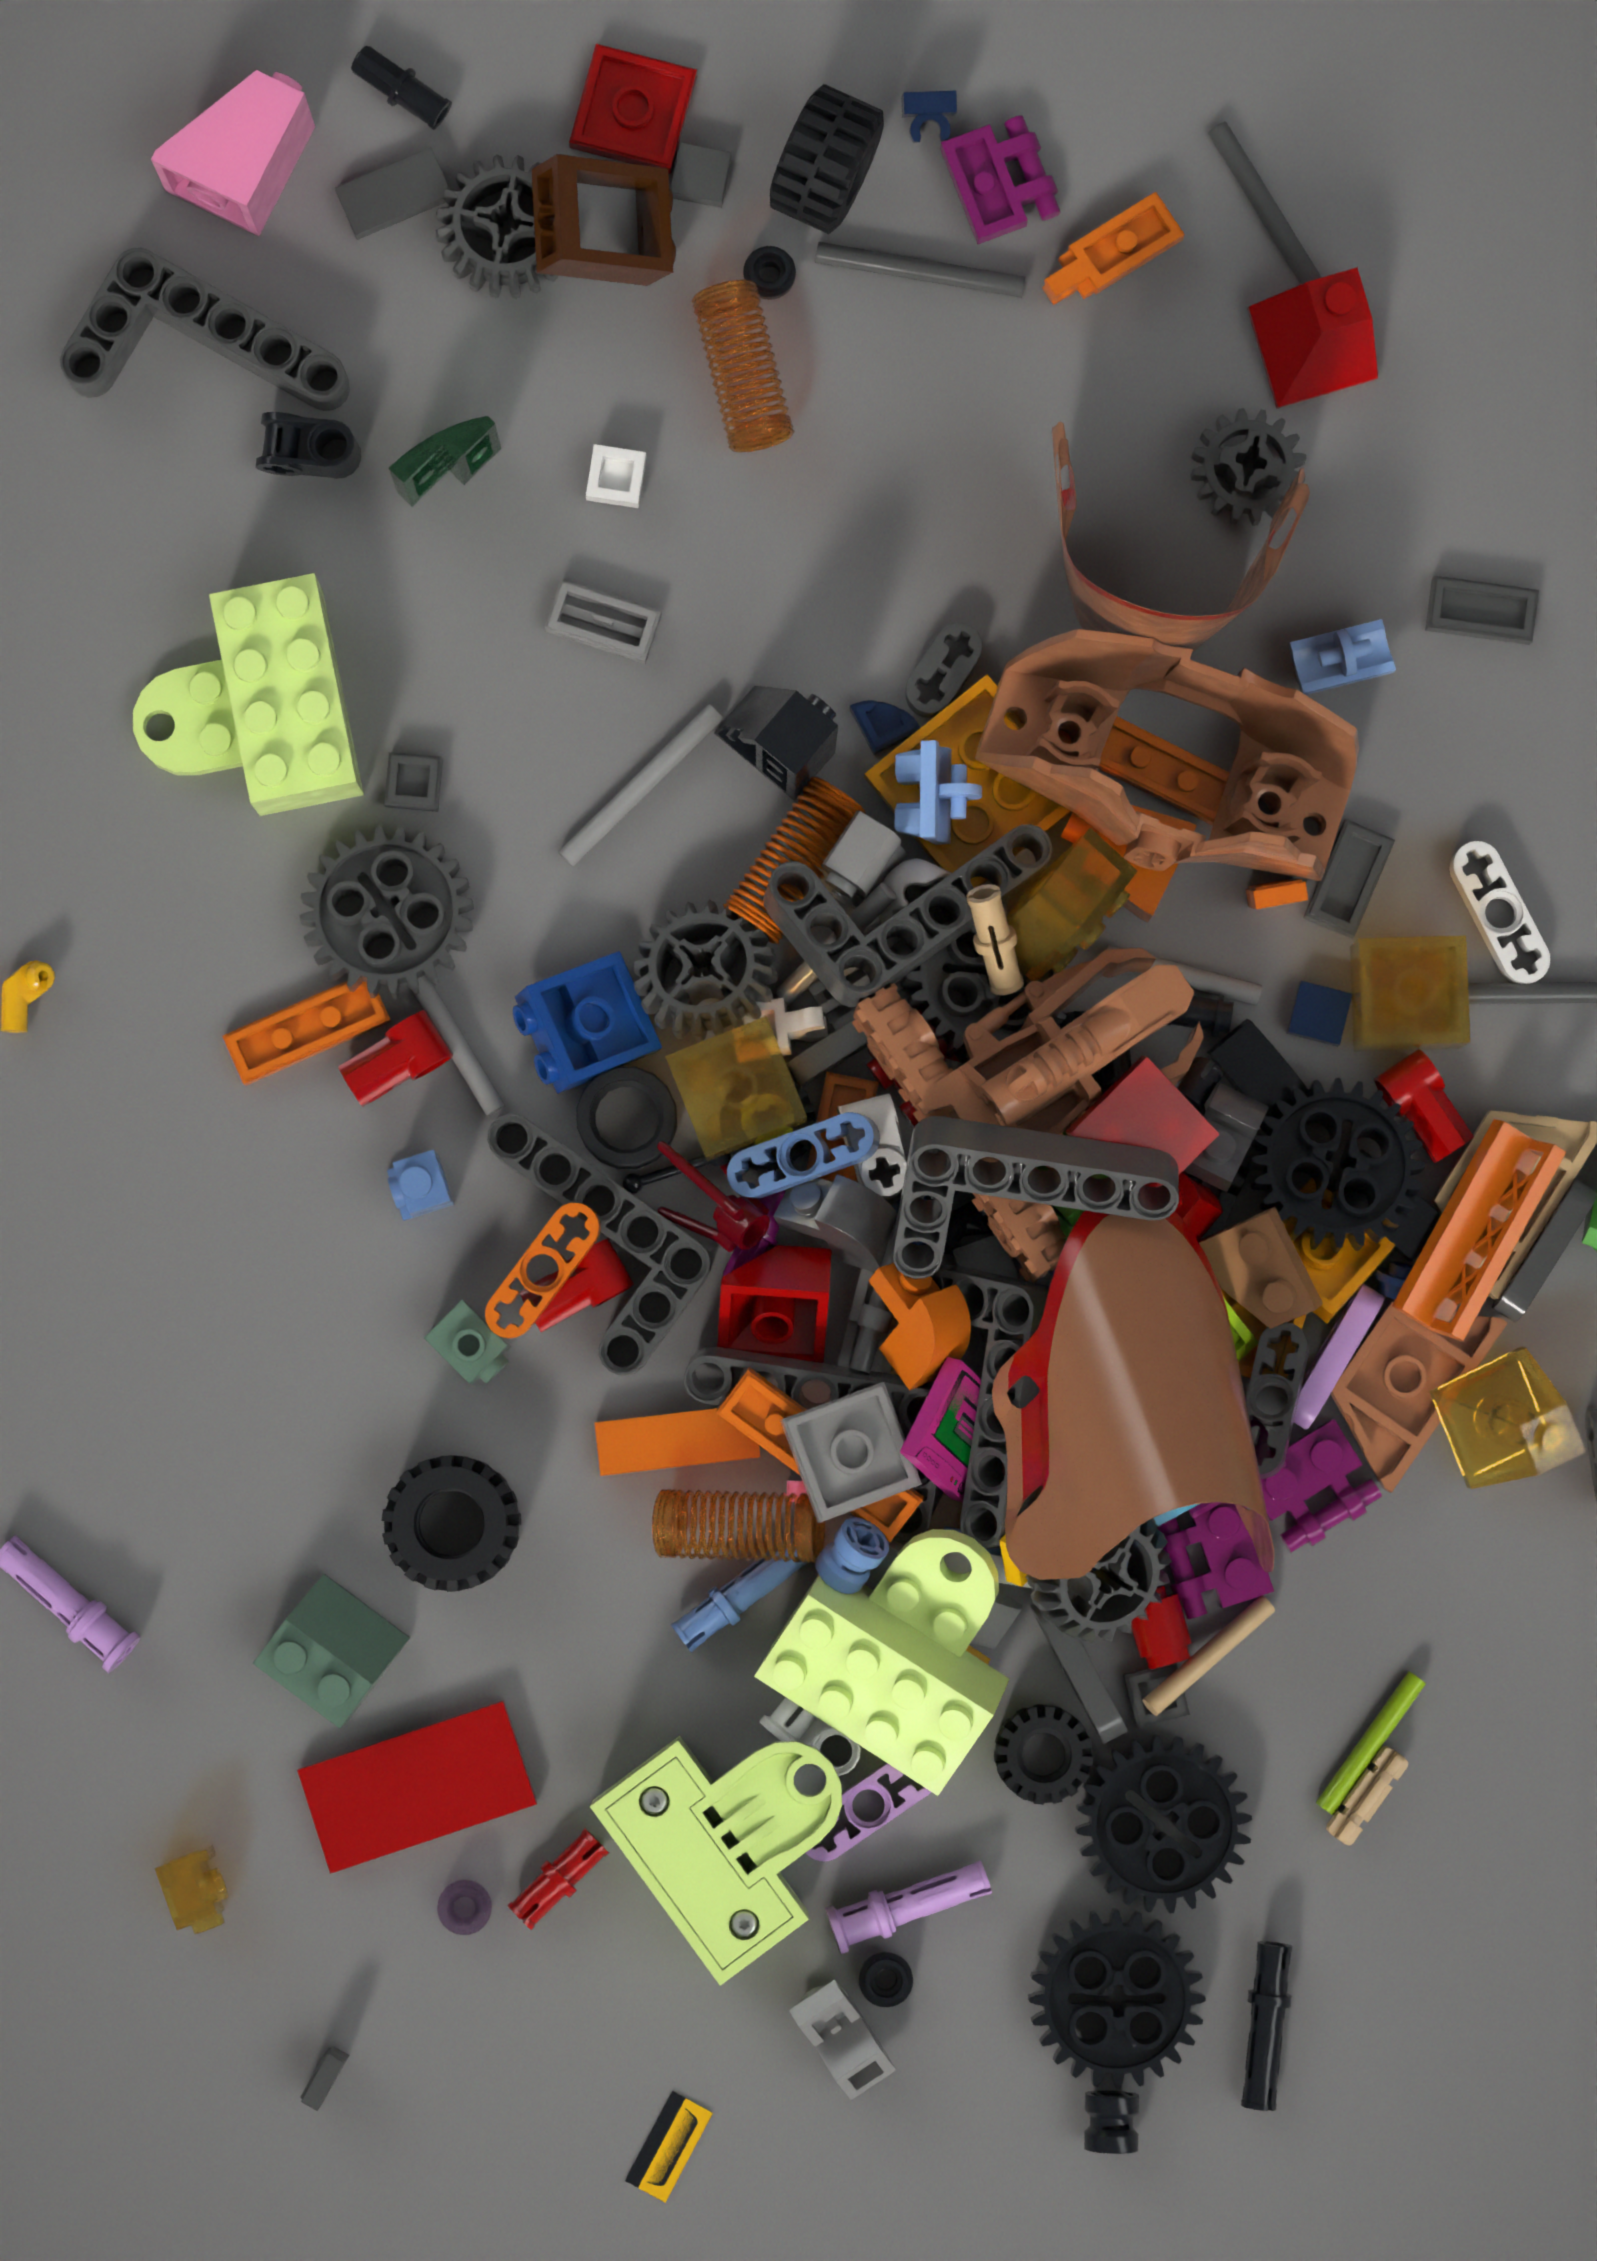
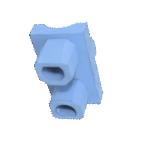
(1341, 657)
(942, 792)

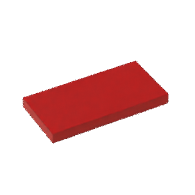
(417, 1786)

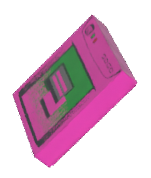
(944, 1428)

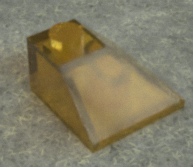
(1506, 1421)

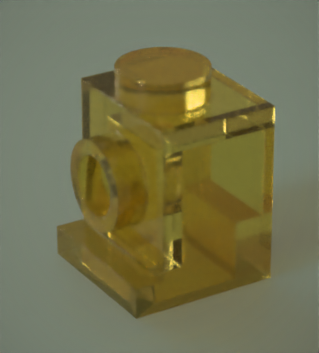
(193, 1890)

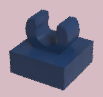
(929, 107)

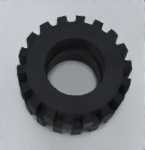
(826, 158)
(403, 1523)

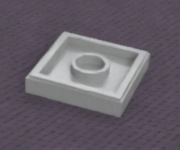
(850, 1452)

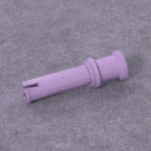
(84, 1619)
(883, 1913)

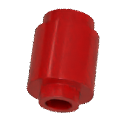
(1165, 1634)

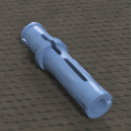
(733, 1599)

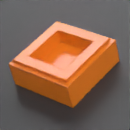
(1276, 893)

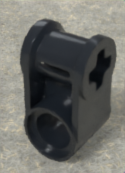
(296, 445)

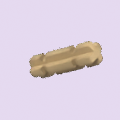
(1367, 1795)

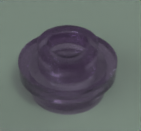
(457, 1923)

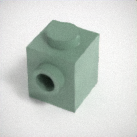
(469, 1344)

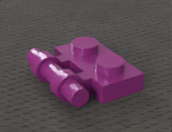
(985, 183)
(1311, 1465)
(1228, 1554)

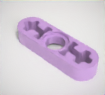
(1336, 1353)
(841, 1838)

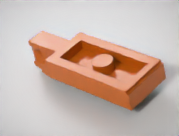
(1114, 250)

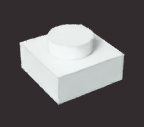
(616, 476)

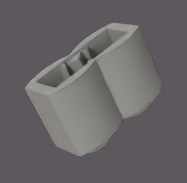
(861, 859)

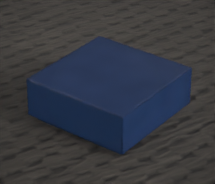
(1319, 1013)

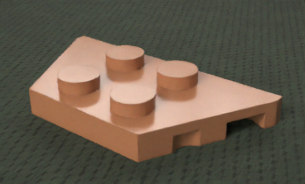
(1389, 1384)

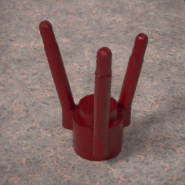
(739, 1219)

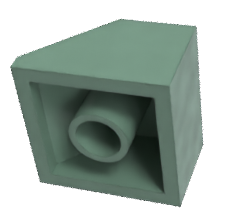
(331, 1651)

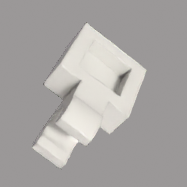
(802, 1025)

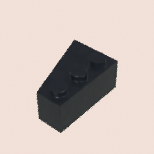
(782, 735)

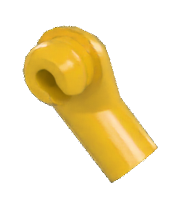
(20, 991)

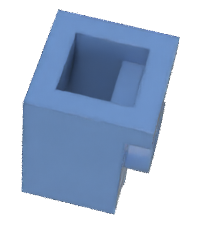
(419, 1185)

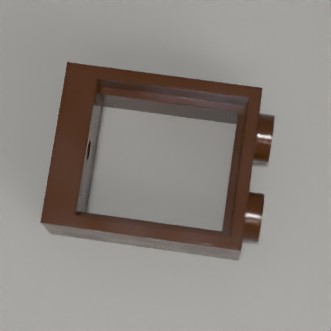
(558, 220)

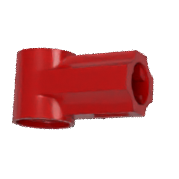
(407, 1052)
(1420, 1093)
(592, 1283)

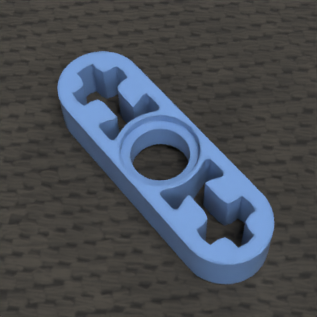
(835, 1129)

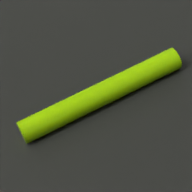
(1370, 1743)

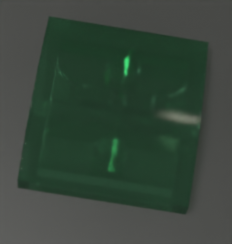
(457, 449)

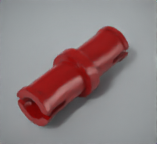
(558, 1879)

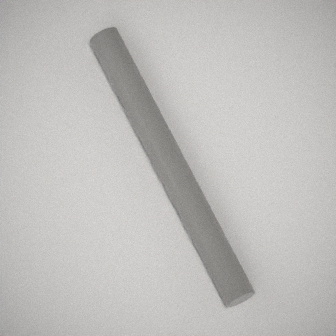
(640, 785)

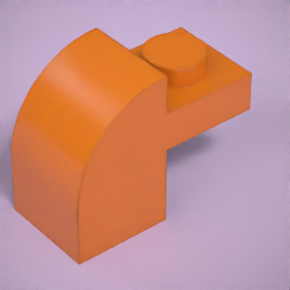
(930, 1324)

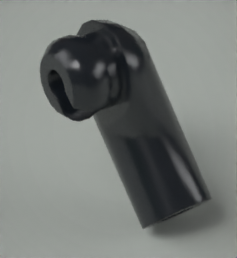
(965, 1222)

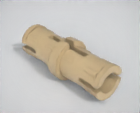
(987, 912)

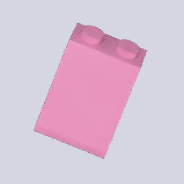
(239, 150)

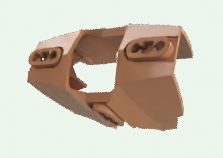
(1287, 753)

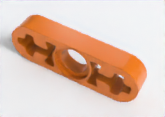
(508, 1295)

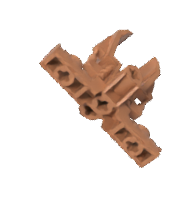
(1033, 1076)

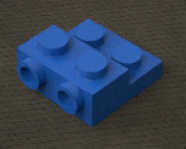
(585, 1022)

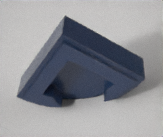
(883, 724)

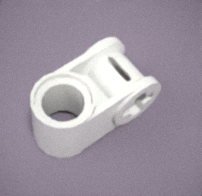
(890, 1148)
(807, 1730)

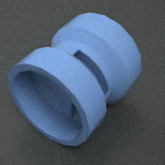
(848, 1559)

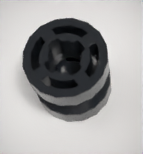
(1111, 2122)

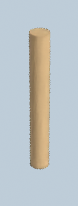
(1208, 1655)

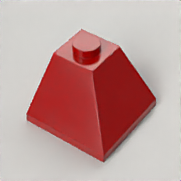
(1316, 338)
(778, 1304)

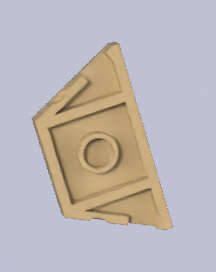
(1572, 1136)

